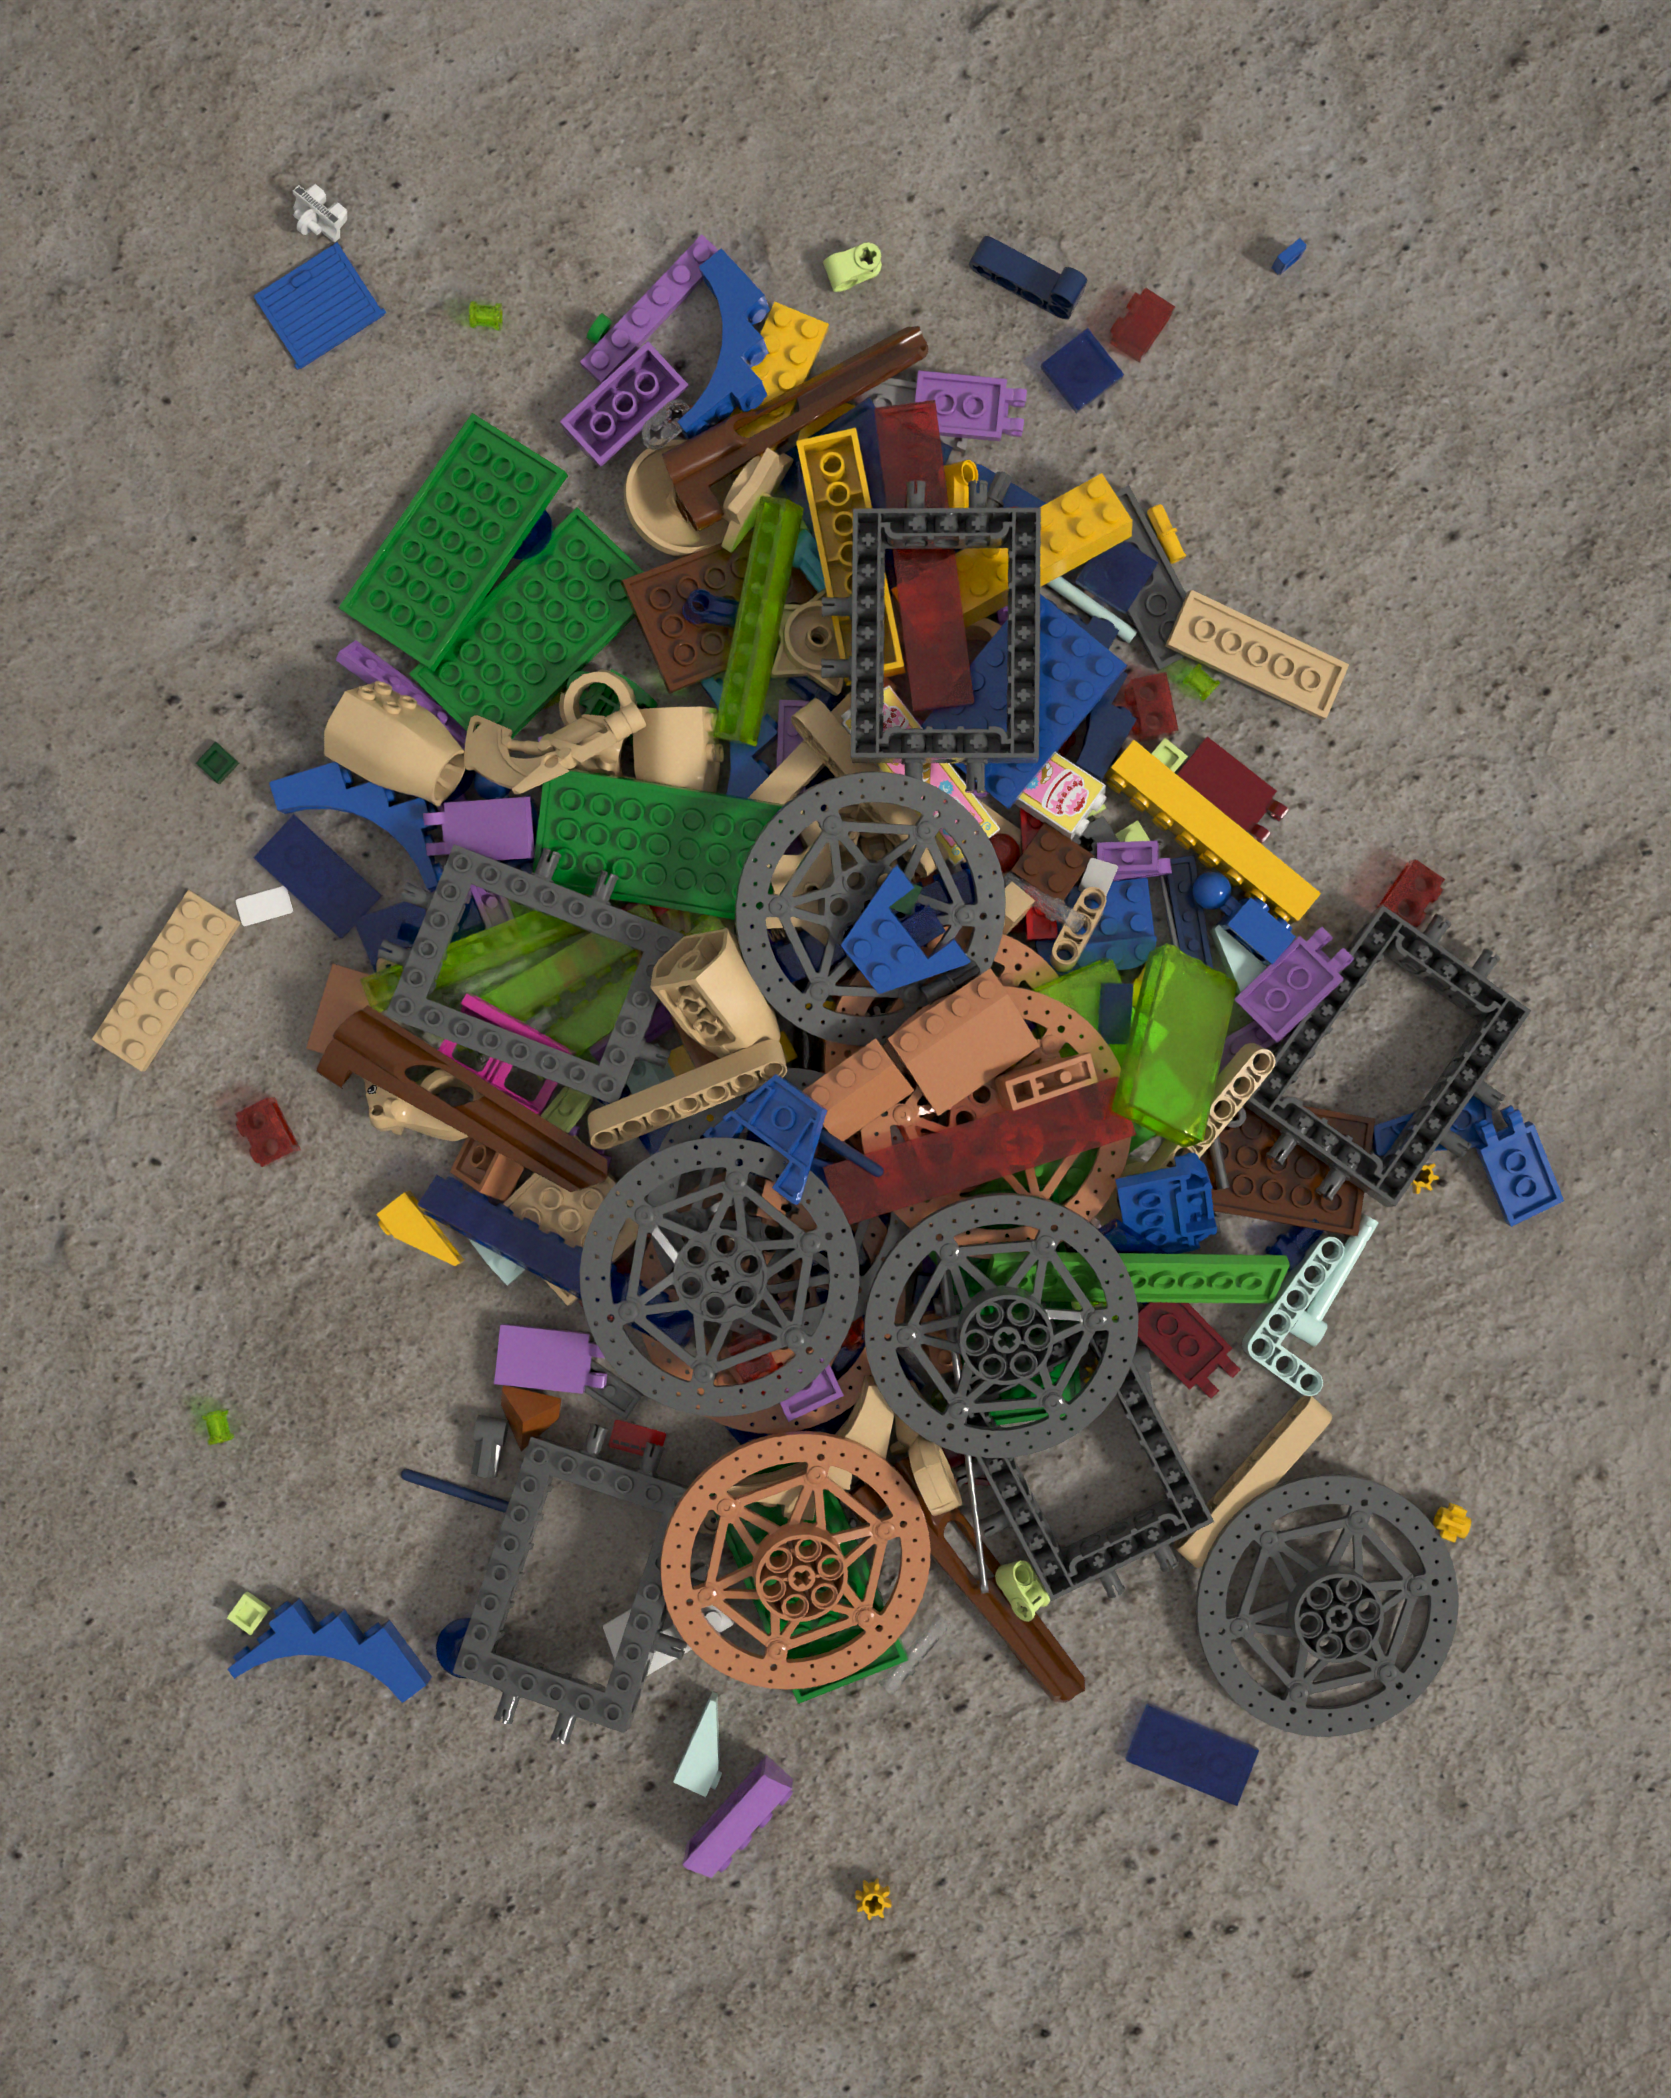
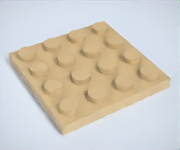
(568, 1214)

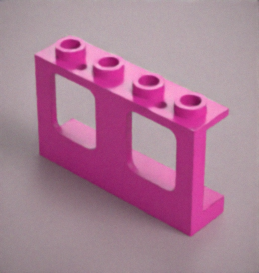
(496, 1071)

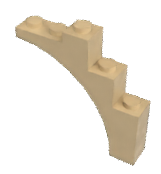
(867, 1424)

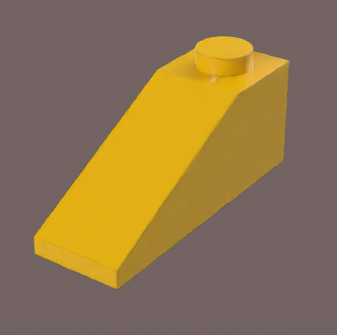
(411, 1226)

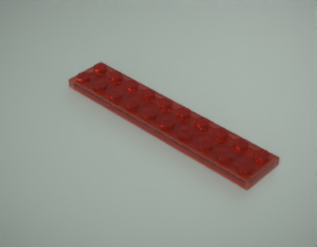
(924, 577)
(979, 1151)

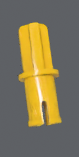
(1166, 533)

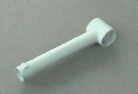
(1310, 1324)

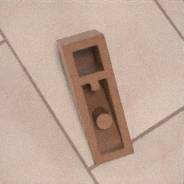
(1045, 1080)

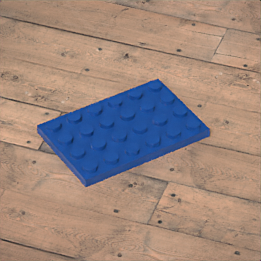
(1071, 682)

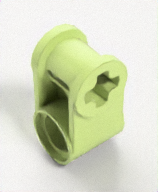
(848, 267)
(1022, 1588)

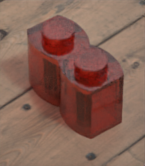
(1141, 324)

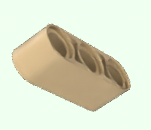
(1076, 943)

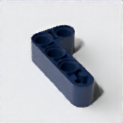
(1029, 278)

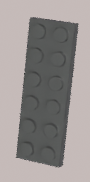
(1161, 596)

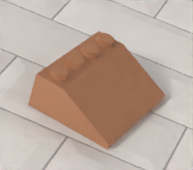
(963, 1042)

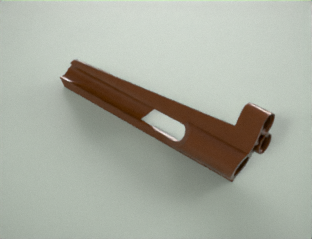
(721, 451)
(384, 1050)
(1028, 1641)

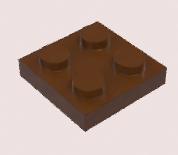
(1052, 862)

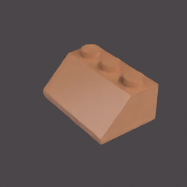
(859, 1090)
(486, 1170)

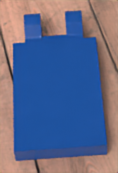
(1517, 1167)

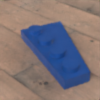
(1475, 1110)

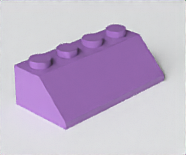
(622, 404)
(737, 1818)

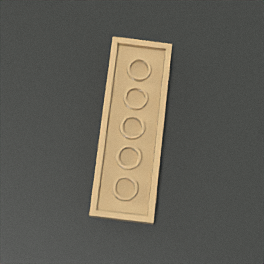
(1257, 655)
(166, 981)

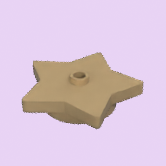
(756, 479)
(797, 651)
(815, 876)

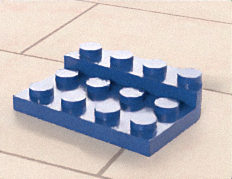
(1122, 932)
(1170, 1205)

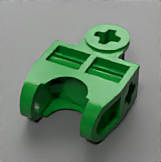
(604, 701)

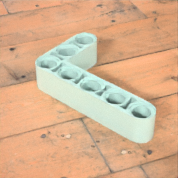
(1290, 1314)

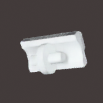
(315, 216)

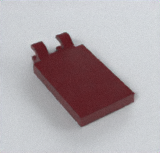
(1232, 788)
(1185, 1343)

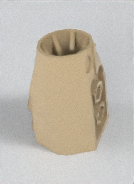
(394, 743)
(678, 748)
(714, 994)

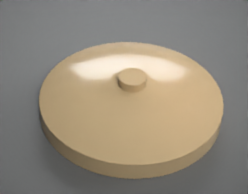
(653, 509)

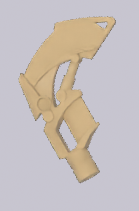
(490, 747)

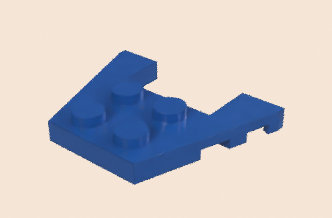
(887, 950)
(786, 1122)

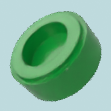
(599, 328)

